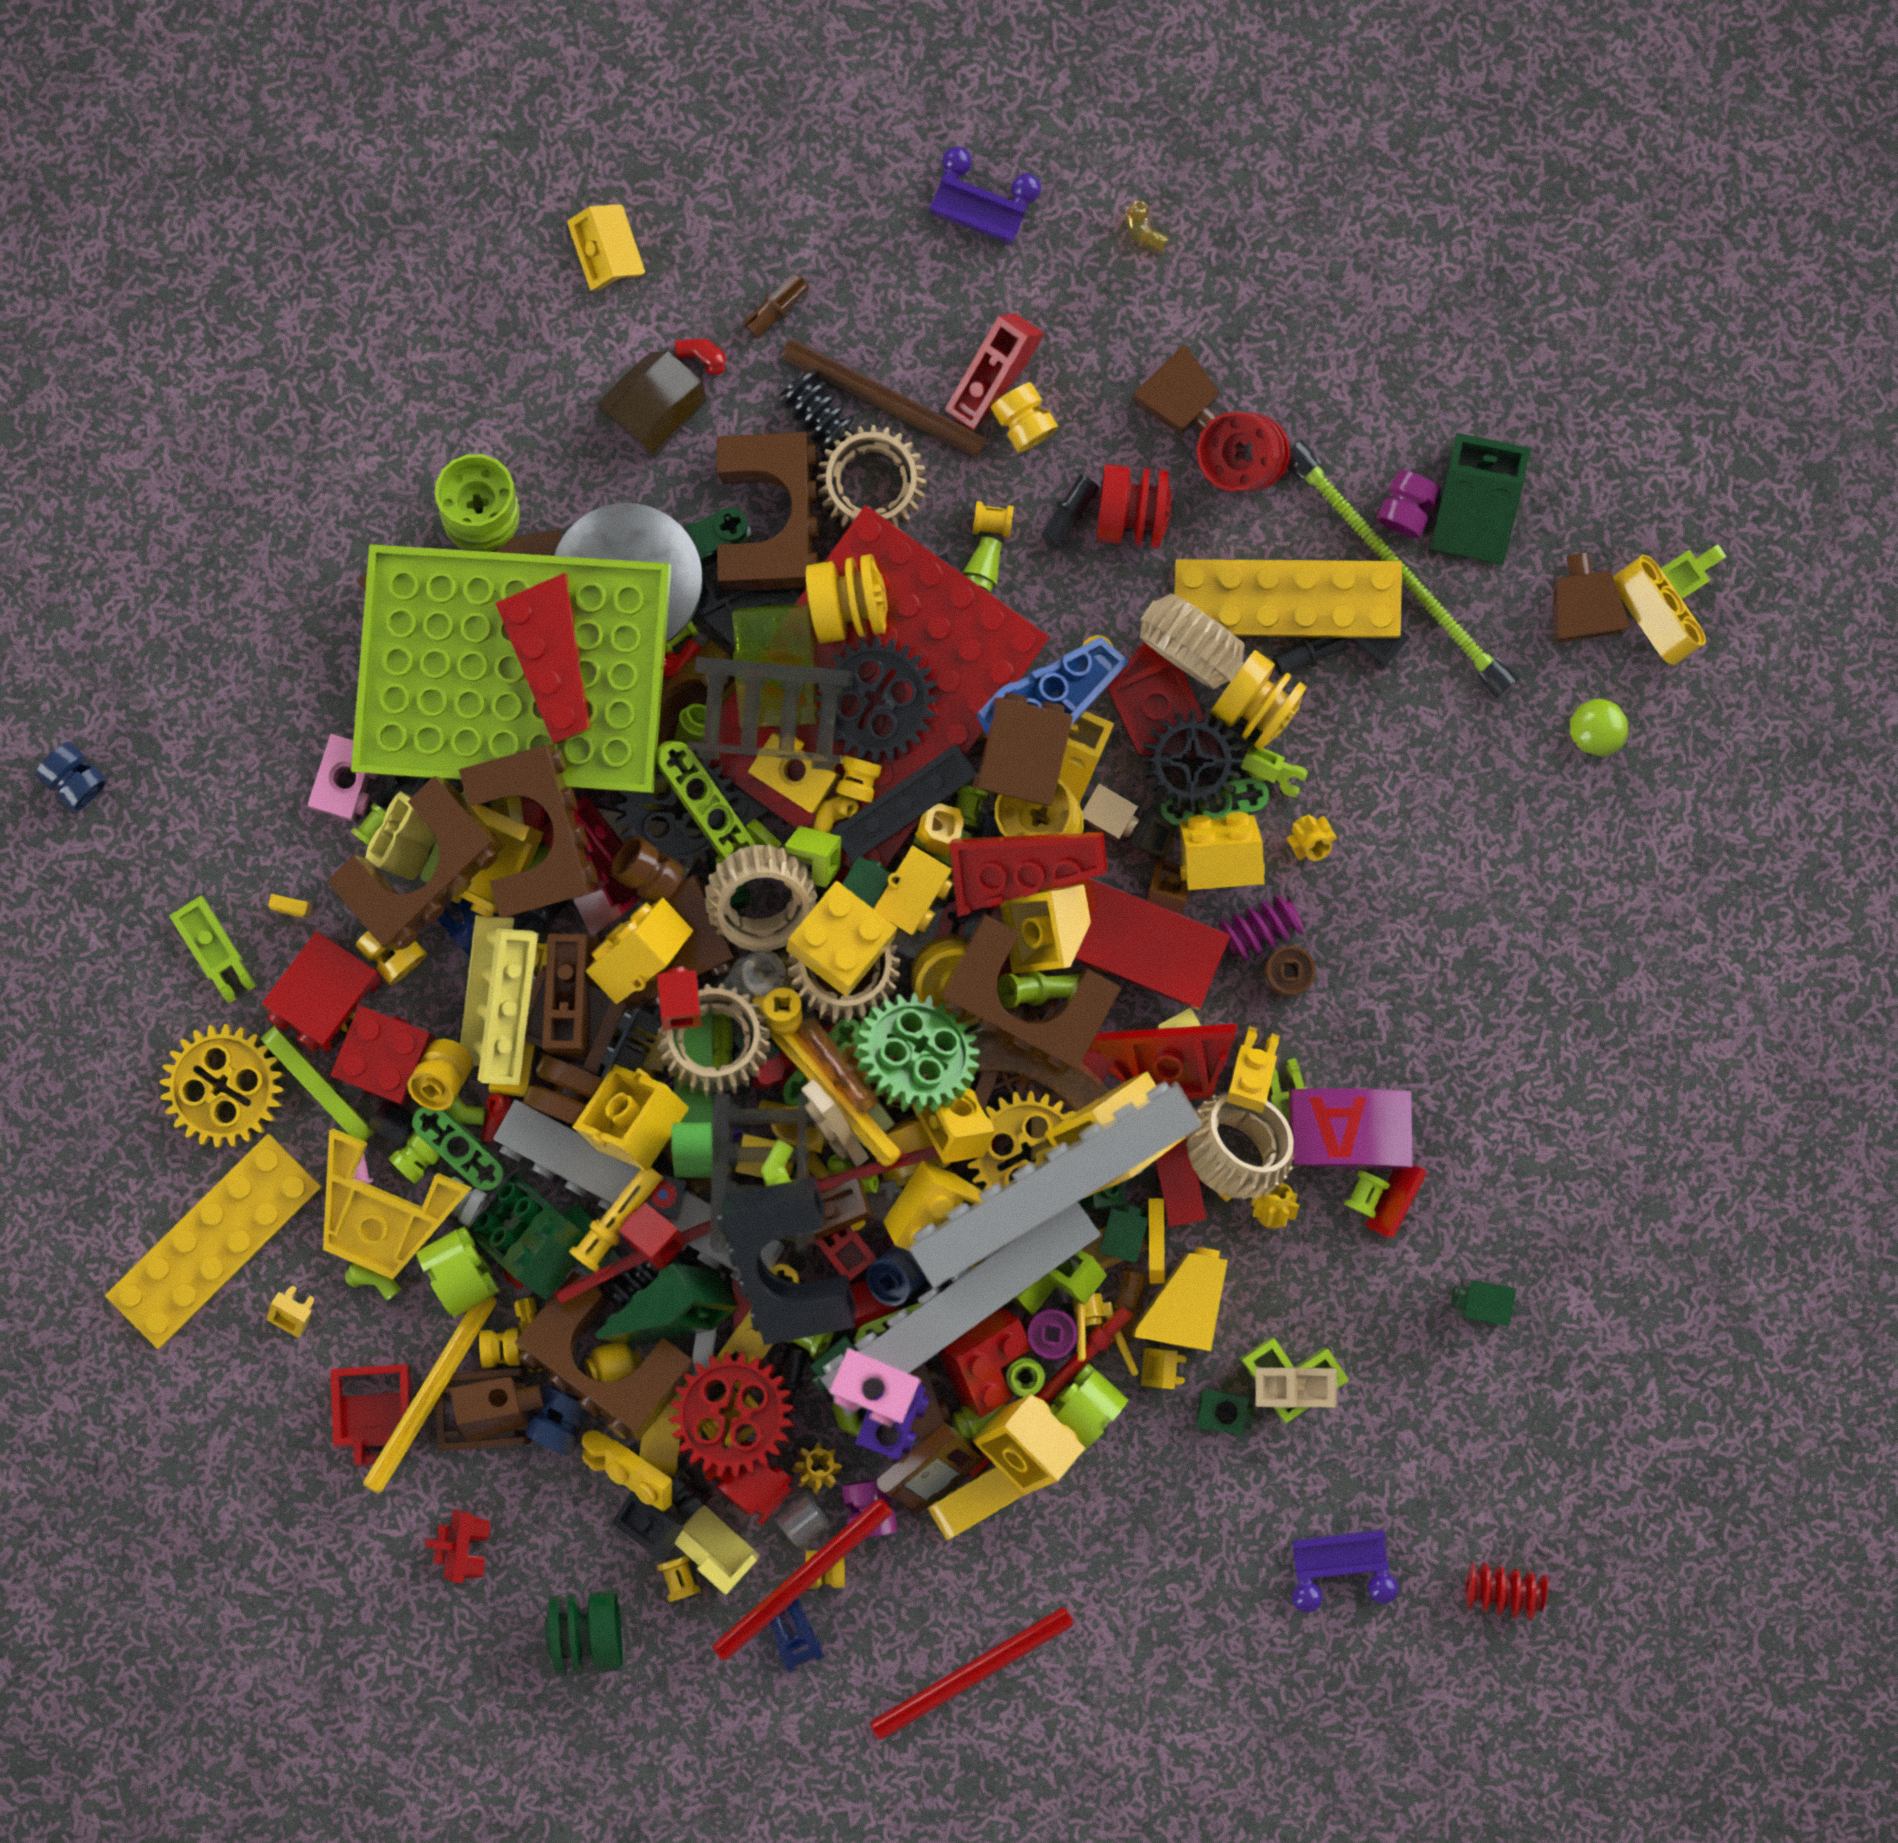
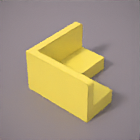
(716, 1549)

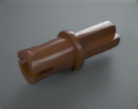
(776, 305)

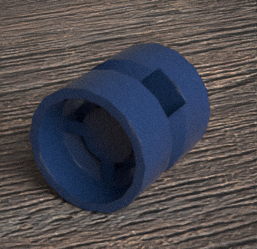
(68, 774)
(895, 1276)
(552, 1433)

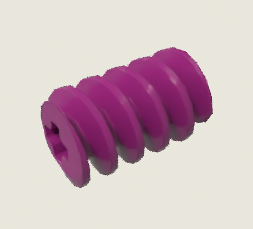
(1261, 926)

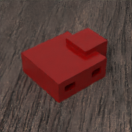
(368, 1418)

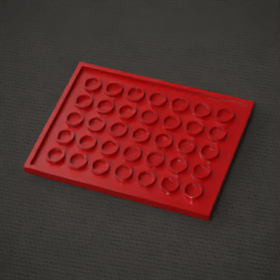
(947, 619)

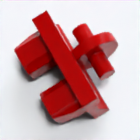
(458, 1561)

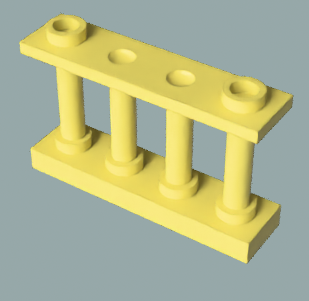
(498, 998)

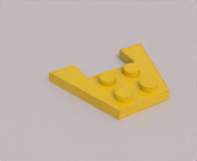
(374, 1224)

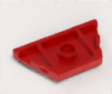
(1151, 691)
(1180, 1055)

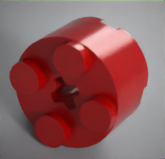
(754, 1493)

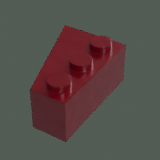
(611, 896)

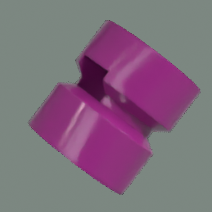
(1409, 501)
(1051, 1333)
(860, 1496)

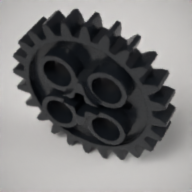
(906, 717)
(674, 838)

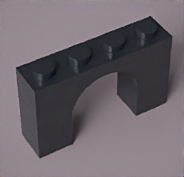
(781, 1307)

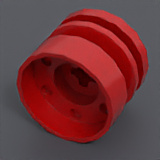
(1223, 451)
(1133, 506)

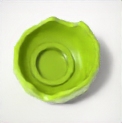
(1599, 727)

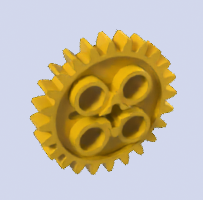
(204, 1114)
(1012, 1122)

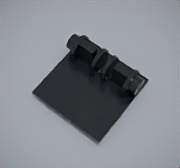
(618, 1050)

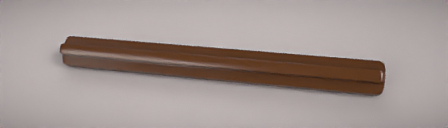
(884, 398)

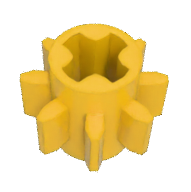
(1311, 838)
(1276, 1207)
(820, 1477)

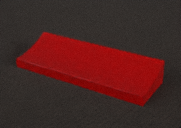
(1147, 944)

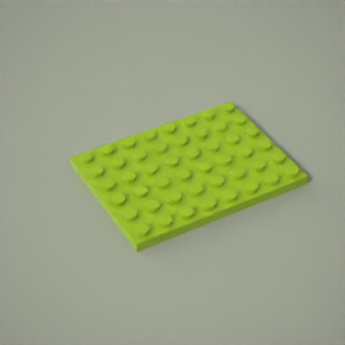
(448, 686)

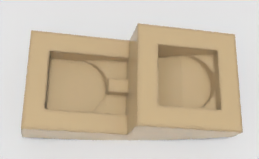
(1296, 1387)

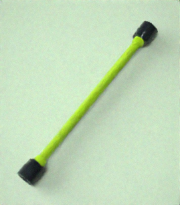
(1493, 673)

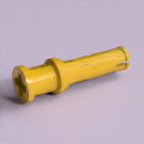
(608, 1235)

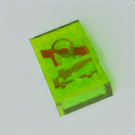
(776, 637)

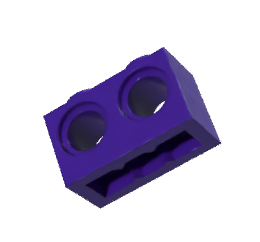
(867, 1433)

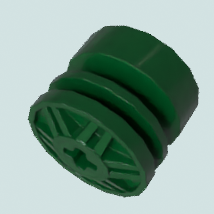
(585, 1633)

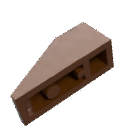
(566, 996)

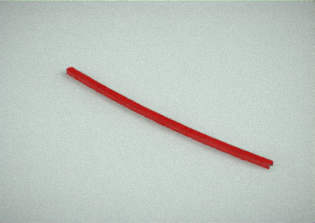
(705, 1228)

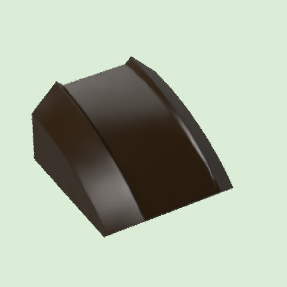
(654, 400)

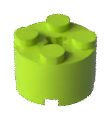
(458, 1272)
(1088, 1405)

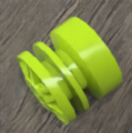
(475, 484)

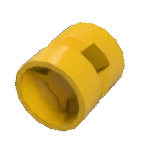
(1024, 417)
(390, 966)
(440, 1074)

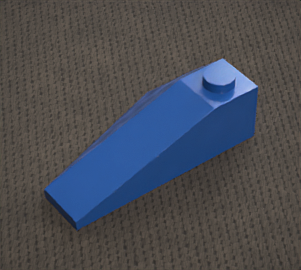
(1069, 682)

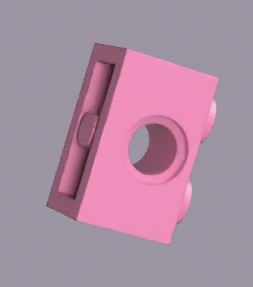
(327, 794)
(898, 1387)

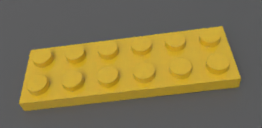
(1295, 596)
(213, 1241)

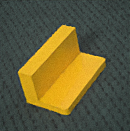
(605, 245)

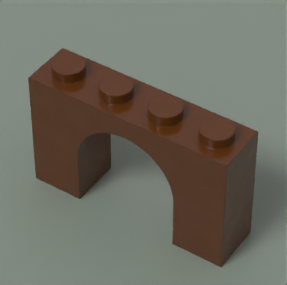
(788, 463)
(540, 777)
(464, 850)
(701, 951)
(1063, 1035)
(627, 1403)

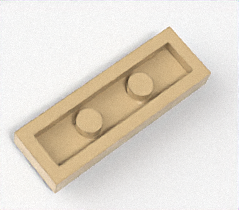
(833, 1125)

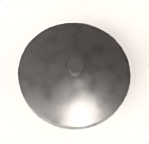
(643, 535)

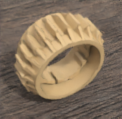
(864, 443)
(1192, 641)
(751, 864)
(848, 1006)
(730, 1075)
(1224, 1171)

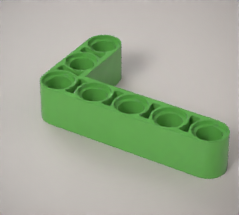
(694, 1134)

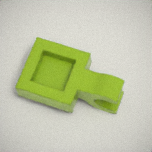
(1688, 572)
(1270, 766)

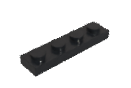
(905, 802)

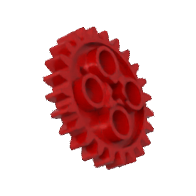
(697, 1410)

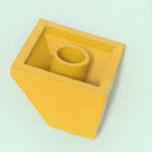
(1049, 928)

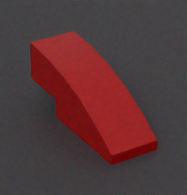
(1179, 1187)

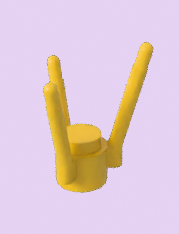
(1090, 1316)

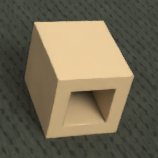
(1110, 813)

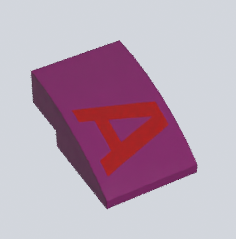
(1351, 1128)

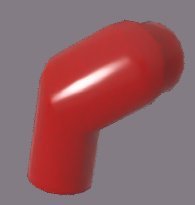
(705, 351)

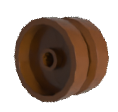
(571, 1089)

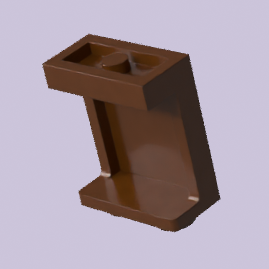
(1024, 750)
(602, 1020)

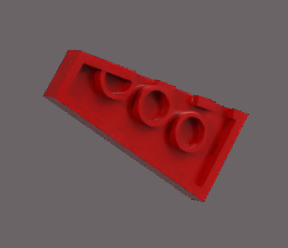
(546, 645)
(1017, 866)

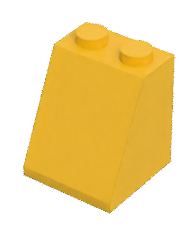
(1101, 1111)
(1187, 1303)

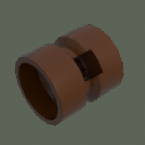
(643, 867)
(1289, 971)

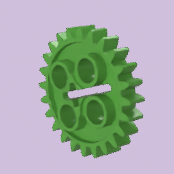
(903, 1078)

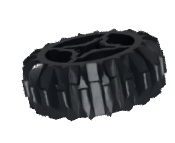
(1224, 761)

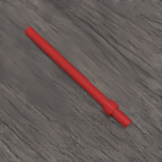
(1099, 1340)

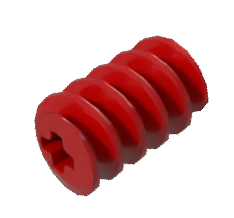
(1506, 1590)

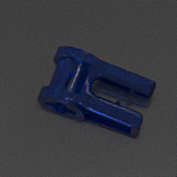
(460, 932)
(804, 1636)

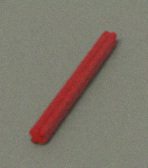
(802, 1579)
(971, 1673)

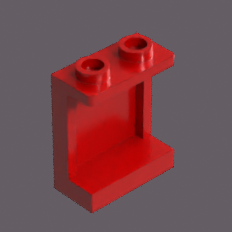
(319, 992)

